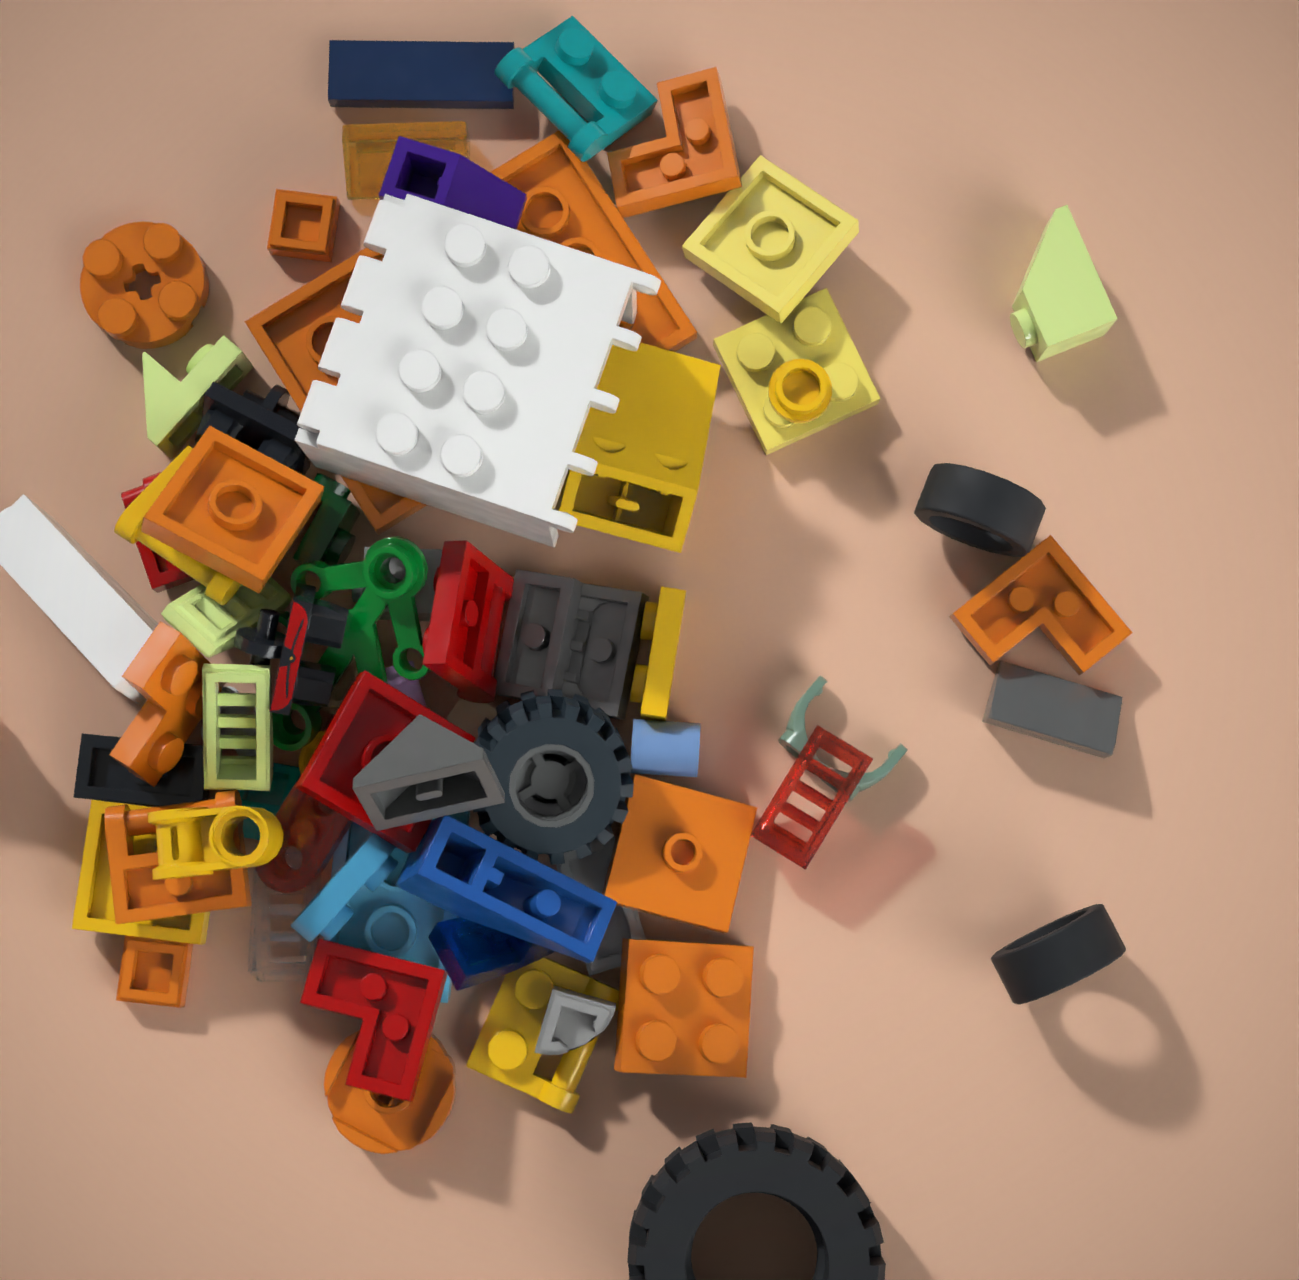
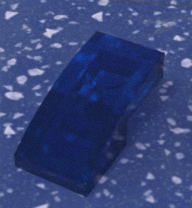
(479, 953)

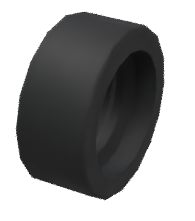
(980, 509)
(1058, 954)

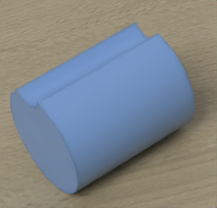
(665, 748)

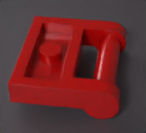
(466, 620)

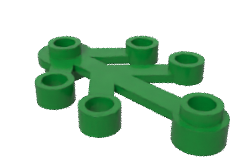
(361, 632)

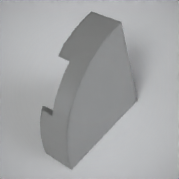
(572, 1021)

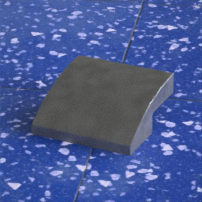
(570, 640)

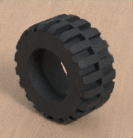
(754, 1162)

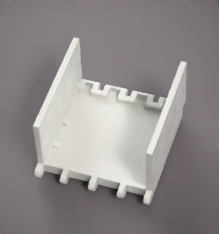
(469, 366)

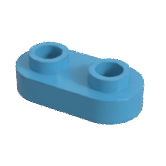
(329, 907)

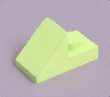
(177, 406)

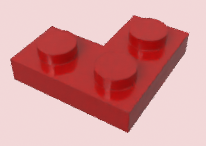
(397, 1011)

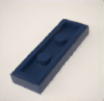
(417, 74)

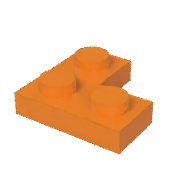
(689, 162)
(1045, 593)
(171, 680)

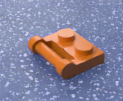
(132, 883)

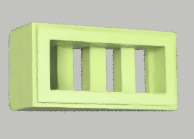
(214, 626)
(237, 771)

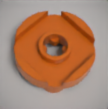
(113, 265)
(395, 1125)

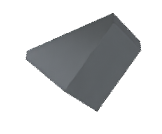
(426, 777)

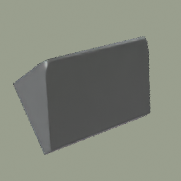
(1053, 710)

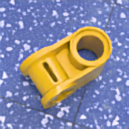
(202, 840)

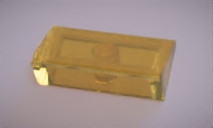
(371, 147)

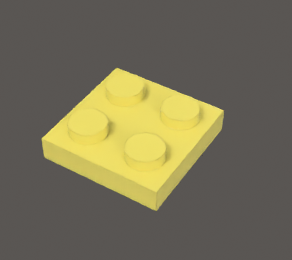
(771, 239)
(810, 333)

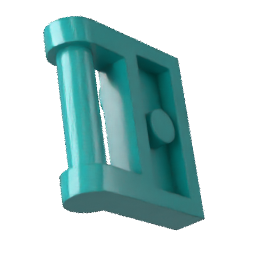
(586, 78)

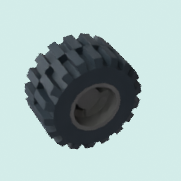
(559, 775)

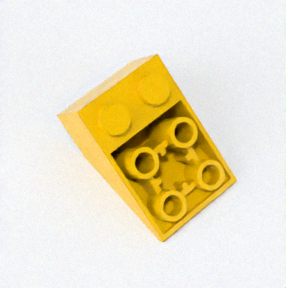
(646, 450)

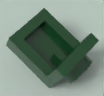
(329, 532)

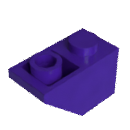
(451, 182)

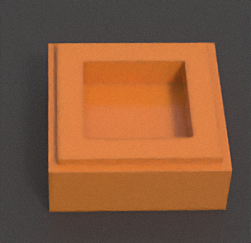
(303, 225)
(154, 972)

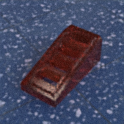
(786, 842)

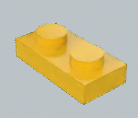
(662, 626)

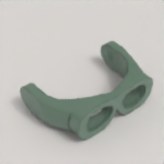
(795, 738)

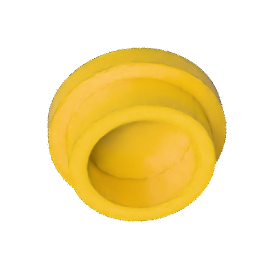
(800, 390)

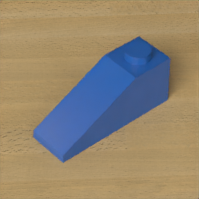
(505, 890)

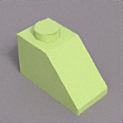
(1060, 294)

